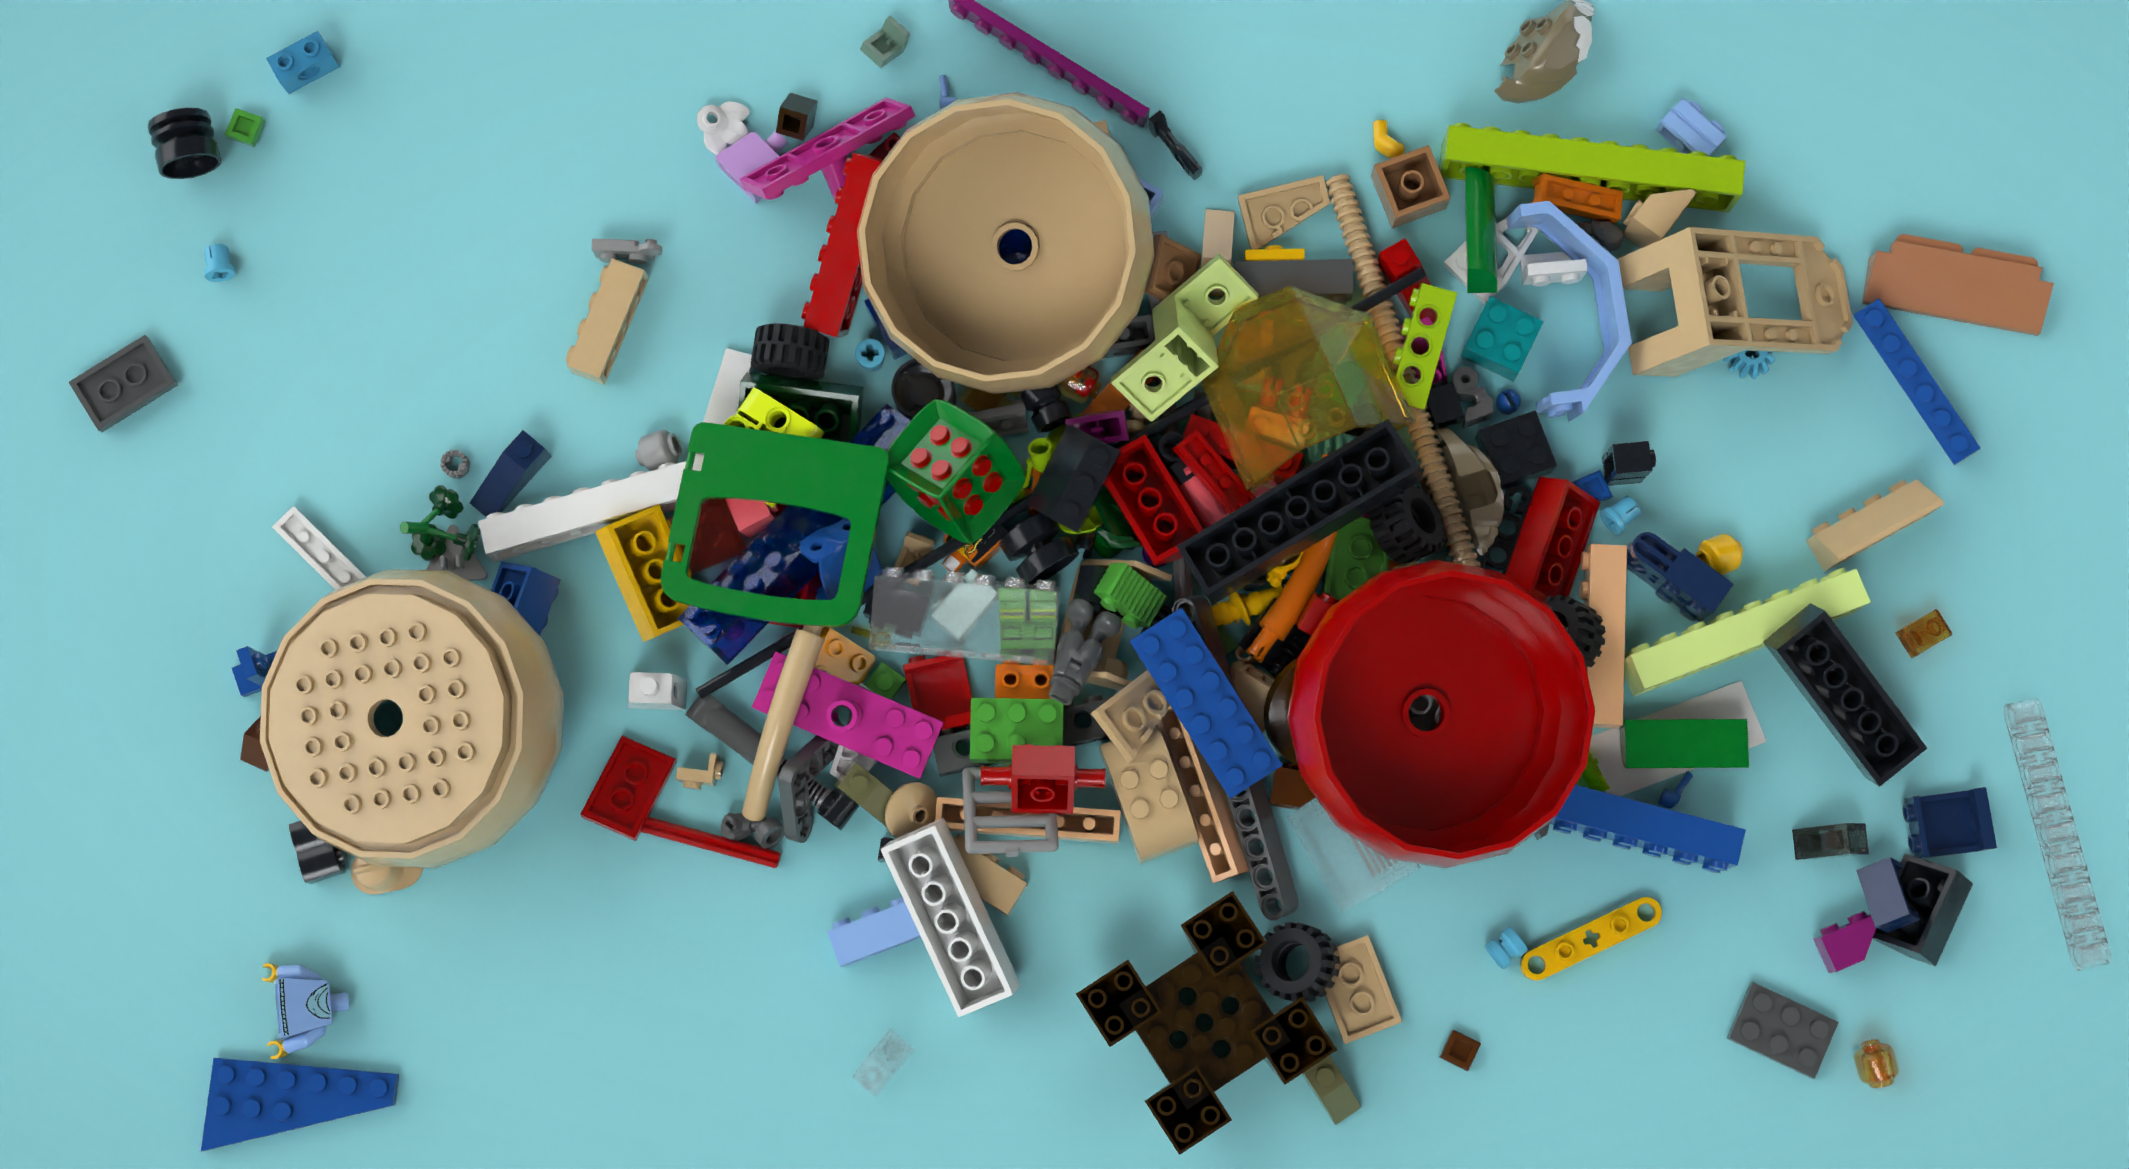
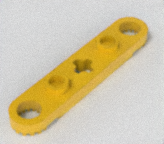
(1610, 928)

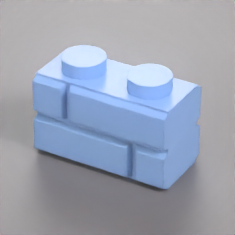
(1690, 130)

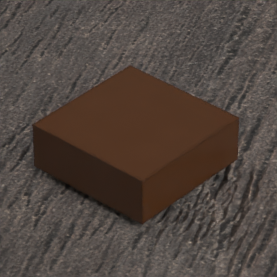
(1460, 1050)

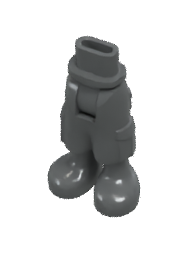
(1078, 656)

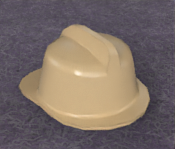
(382, 879)

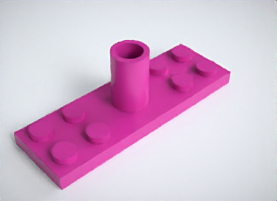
(828, 151)
(878, 725)

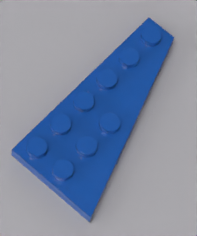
(272, 1098)

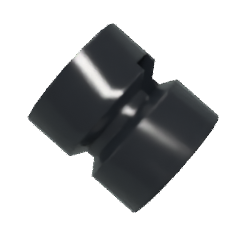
(1046, 408)

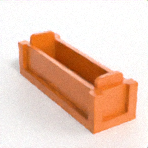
(1579, 197)

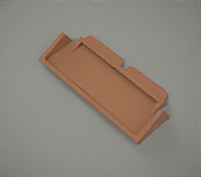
(1971, 288)

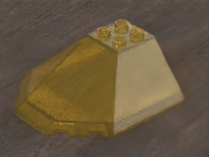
(1297, 376)

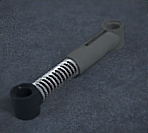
(744, 740)

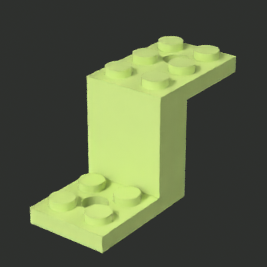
(1183, 338)

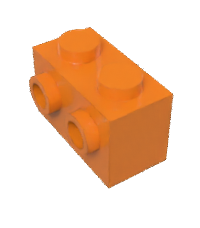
(1022, 680)

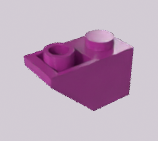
(1845, 944)

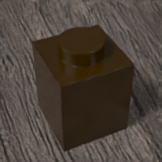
(796, 116)

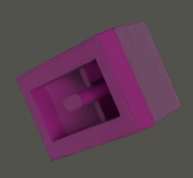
(1104, 425)

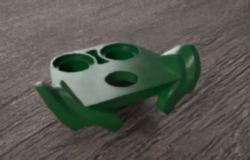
(1116, 529)

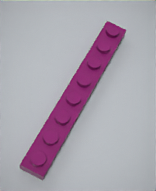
(1056, 63)

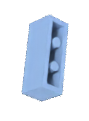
(872, 933)

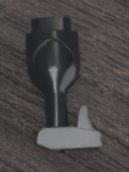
(1159, 127)

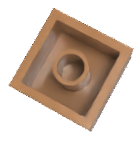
(1410, 186)

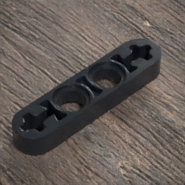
(1504, 541)

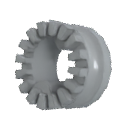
(447, 460)

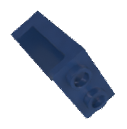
(1949, 823)

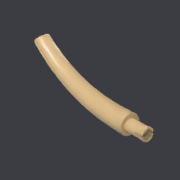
(780, 719)

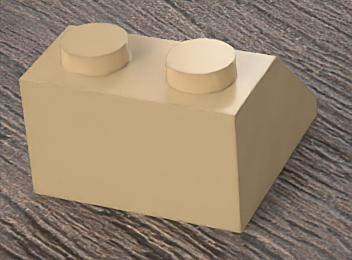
(1656, 216)

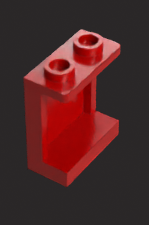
(940, 689)

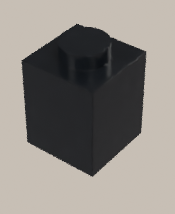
(1444, 405)

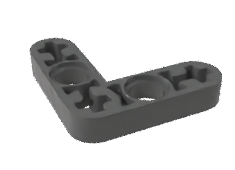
(794, 786)

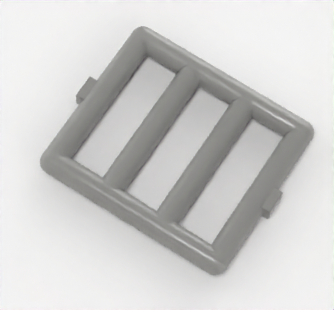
(1010, 847)

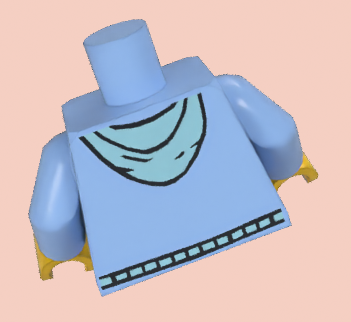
(302, 1006)

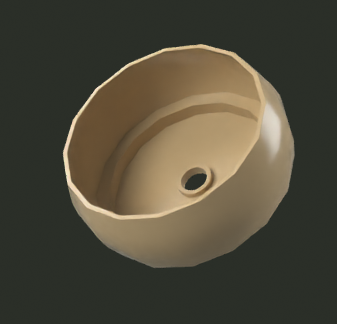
(937, 230)
(473, 732)

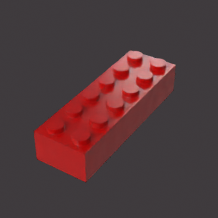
(840, 277)

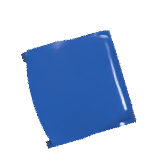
(831, 557)

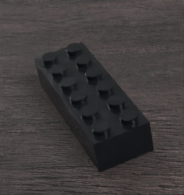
(1845, 694)

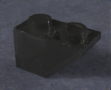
(1830, 841)

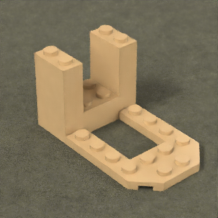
(1712, 303)

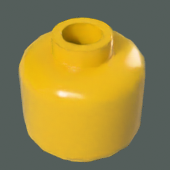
(1721, 553)

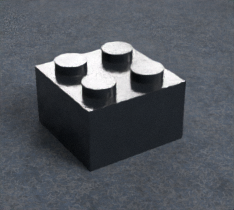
(1517, 449)

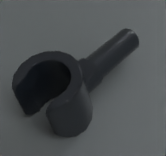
(1087, 543)

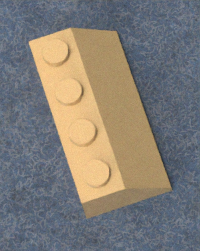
(1873, 523)

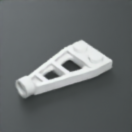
(1457, 261)

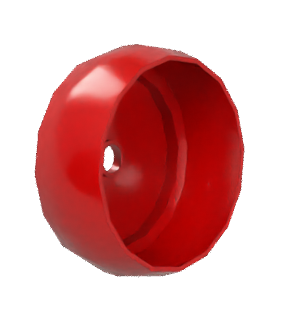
(1508, 725)

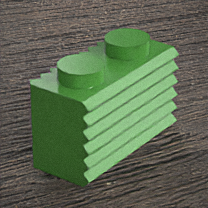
(1129, 595)

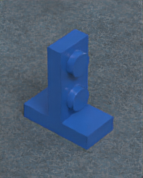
(252, 670)

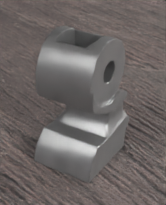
(1465, 383)

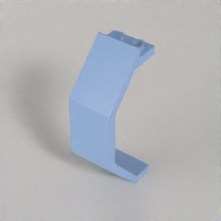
(1609, 299)

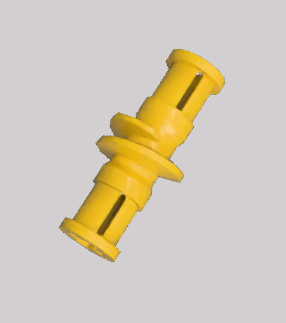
(1244, 606)

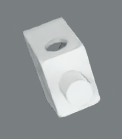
(657, 691)

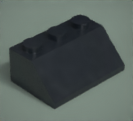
(1074, 478)
(1938, 898)

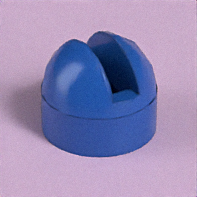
(1503, 404)

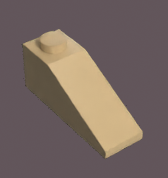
(1217, 239)

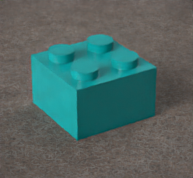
(1502, 339)

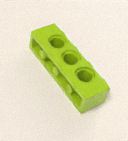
(1442, 303)

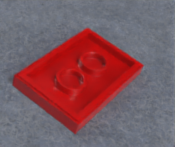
(628, 788)

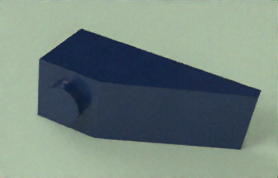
(510, 474)

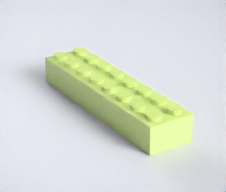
(1740, 633)

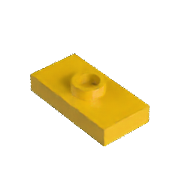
(1274, 253)

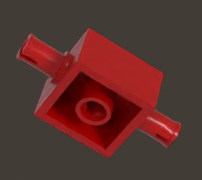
(1043, 778)

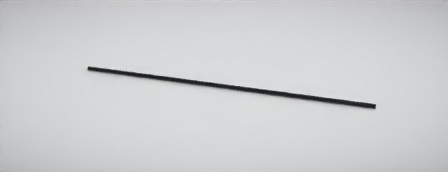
(1020, 506)

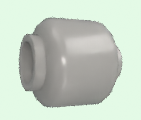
(658, 449)

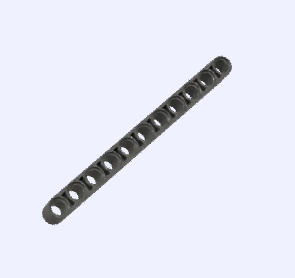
(1254, 798)

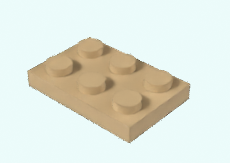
(1360, 995)

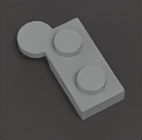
(626, 249)

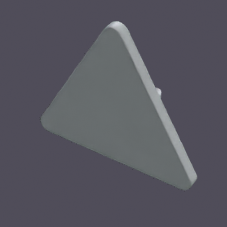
(455, 563)

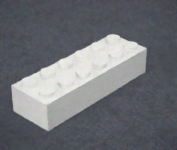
(950, 917)

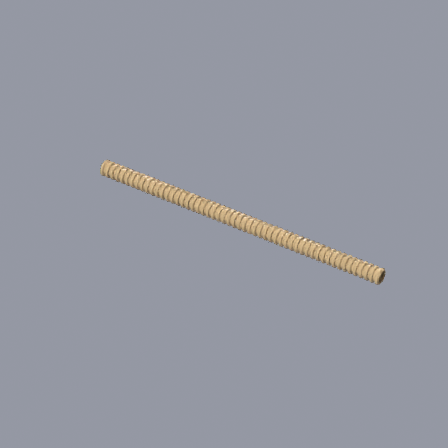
(1389, 334)

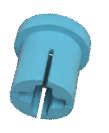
(218, 263)
(862, 353)
(1620, 514)

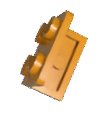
(843, 657)

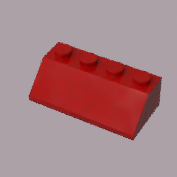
(1151, 502)
(1552, 538)

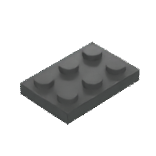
(123, 383)
(1782, 1030)

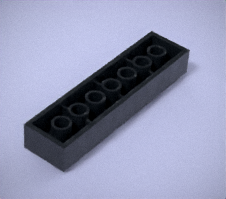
(1300, 511)

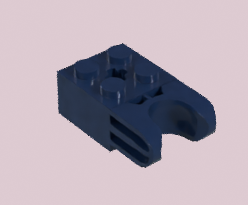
(1677, 576)

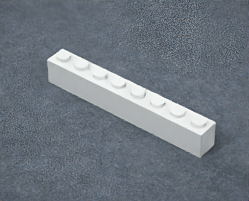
(581, 512)

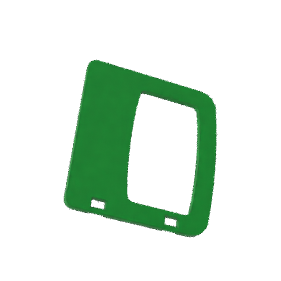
(786, 471)

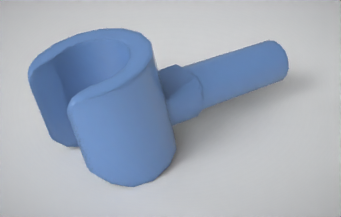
(944, 99)

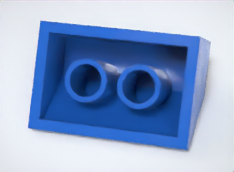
(528, 591)

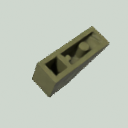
(865, 790)

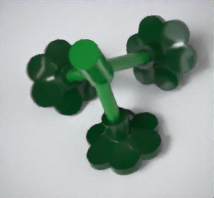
(429, 540)

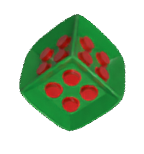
(954, 471)

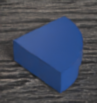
(1595, 486)

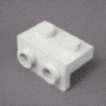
(1551, 268)

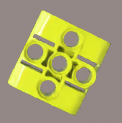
(765, 412)

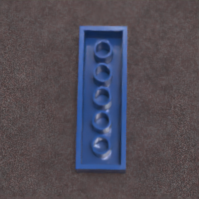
(1205, 703)
(1650, 828)

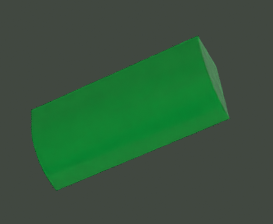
(1480, 231)
(1684, 743)

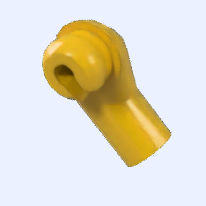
(1383, 143)

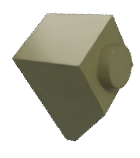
(1331, 1090)

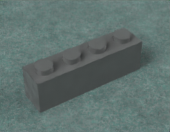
(1324, 278)

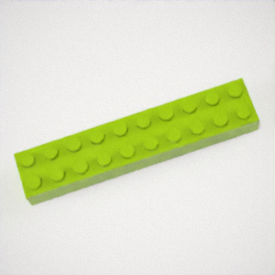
(1637, 171)

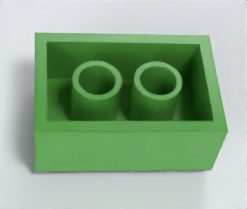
(1012, 721)

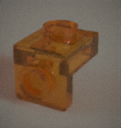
(1924, 633)

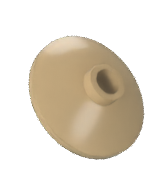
(905, 804)

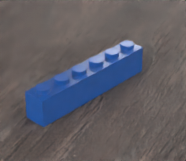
(1916, 382)

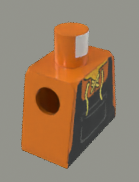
(976, 553)

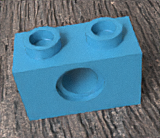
(303, 62)

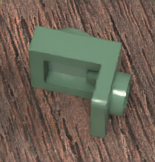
(886, 43)

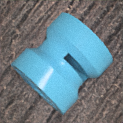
(1506, 947)

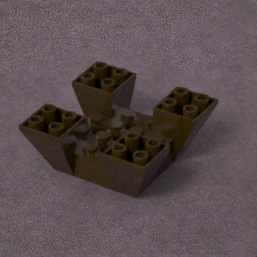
(1286, 1040)

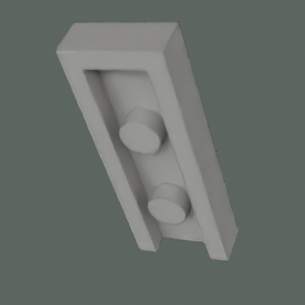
(1005, 419)

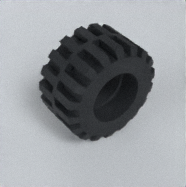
(790, 351)
(1408, 526)
(1582, 625)
(1320, 968)

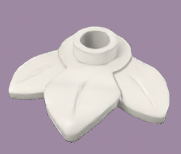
(728, 127)

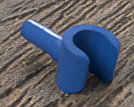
(1671, 798)

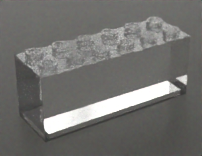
(965, 616)

